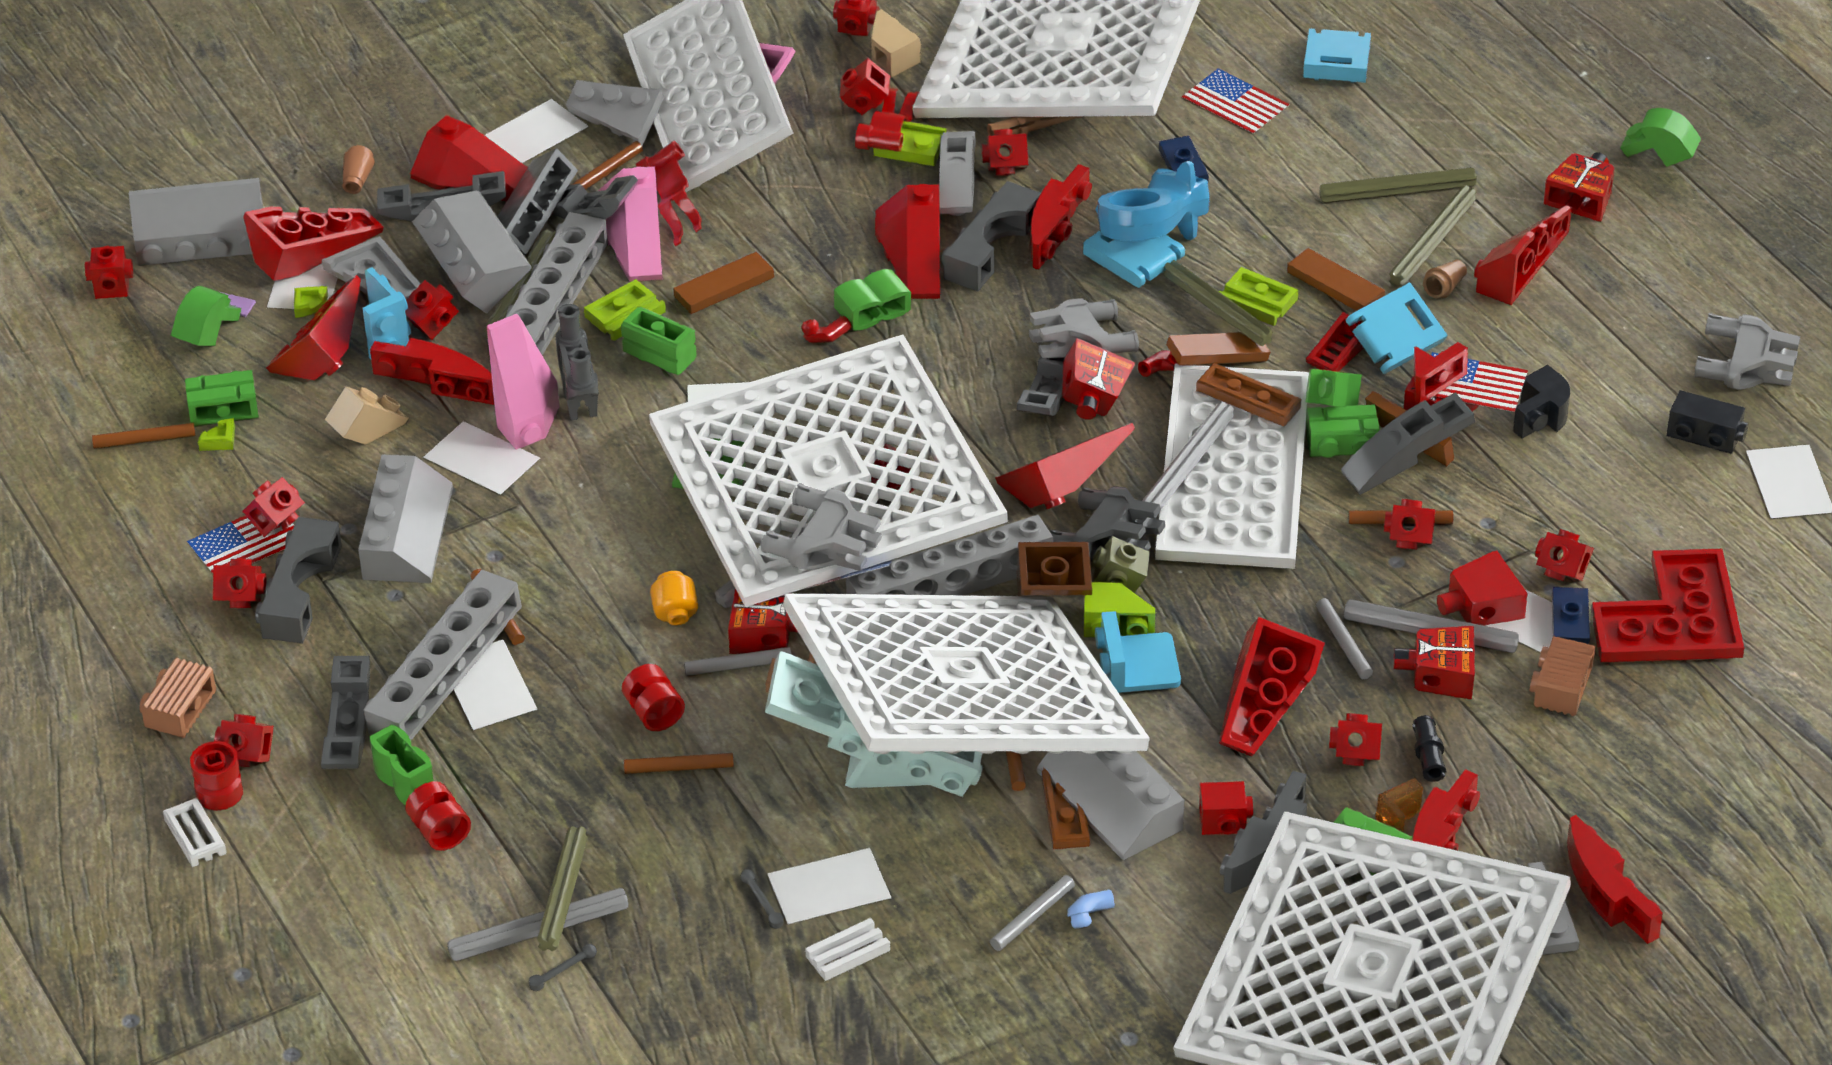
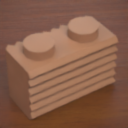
(1563, 675)
(178, 697)

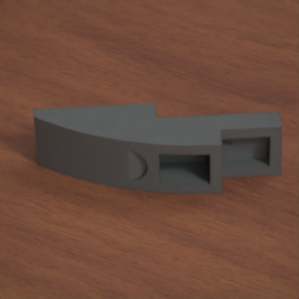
(1401, 440)
(1254, 840)

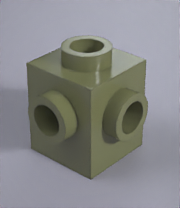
(1121, 564)

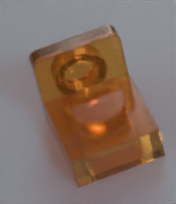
(1399, 804)

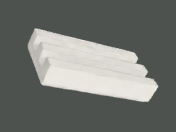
(203, 851)
(844, 946)

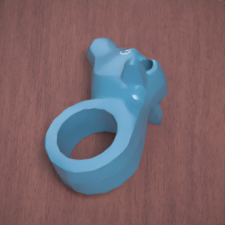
(1154, 211)

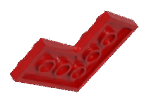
(1687, 622)

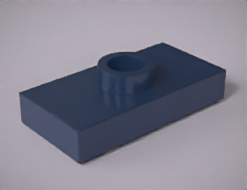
(1179, 150)
(1571, 614)

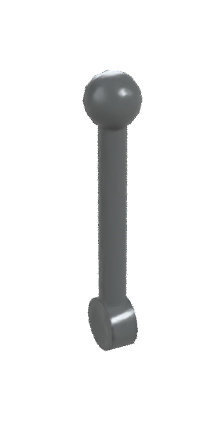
(775, 919)
(536, 982)

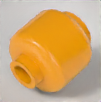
(674, 597)

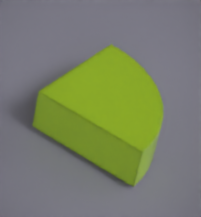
(309, 300)
(219, 437)

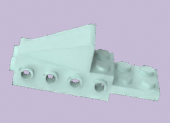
(805, 698)

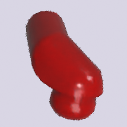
(825, 334)
(1159, 361)

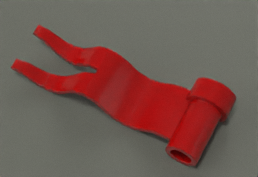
(886, 125)
(671, 186)

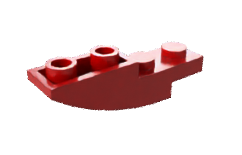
(1053, 212)
(441, 367)
(1445, 810)
(1601, 879)

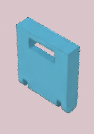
(1337, 47)
(1133, 259)
(1392, 329)

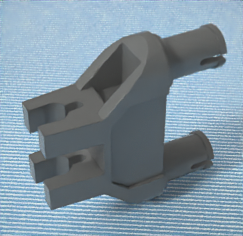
(575, 363)
(1116, 516)

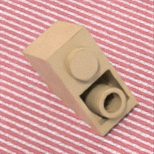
(893, 45)
(364, 415)

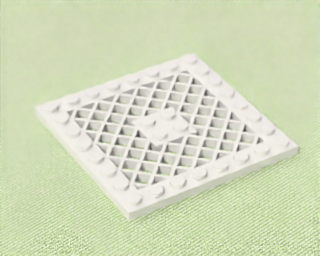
(1058, 40)
(826, 462)
(963, 674)
(1368, 959)

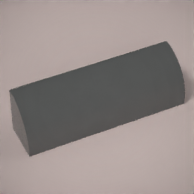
(536, 197)

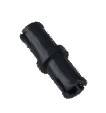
(1429, 748)

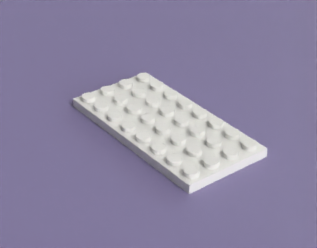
(712, 84)
(1246, 487)

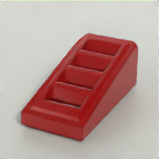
(1329, 340)

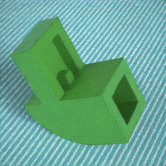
(1666, 133)
(201, 316)
(1333, 388)

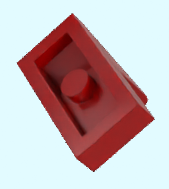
(1438, 372)

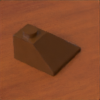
(1053, 569)

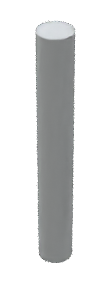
(1344, 638)
(732, 661)
(1032, 913)

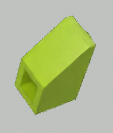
(1132, 612)

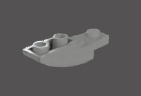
(957, 172)

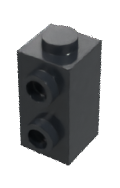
(1707, 422)

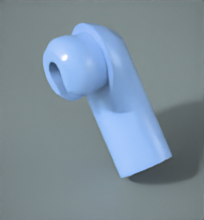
(1087, 904)

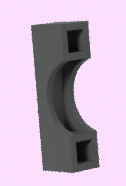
(971, 256)
(308, 550)

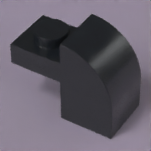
(1542, 402)

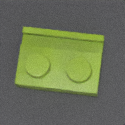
(919, 146)
(1260, 295)
(616, 306)

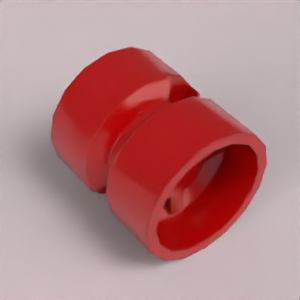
(653, 697)
(216, 775)
(438, 815)

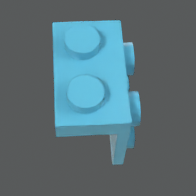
(385, 314)
(1136, 660)

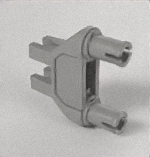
(1079, 320)
(1756, 355)
(833, 535)

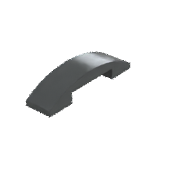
(400, 204)
(595, 204)
(1046, 390)
(347, 721)

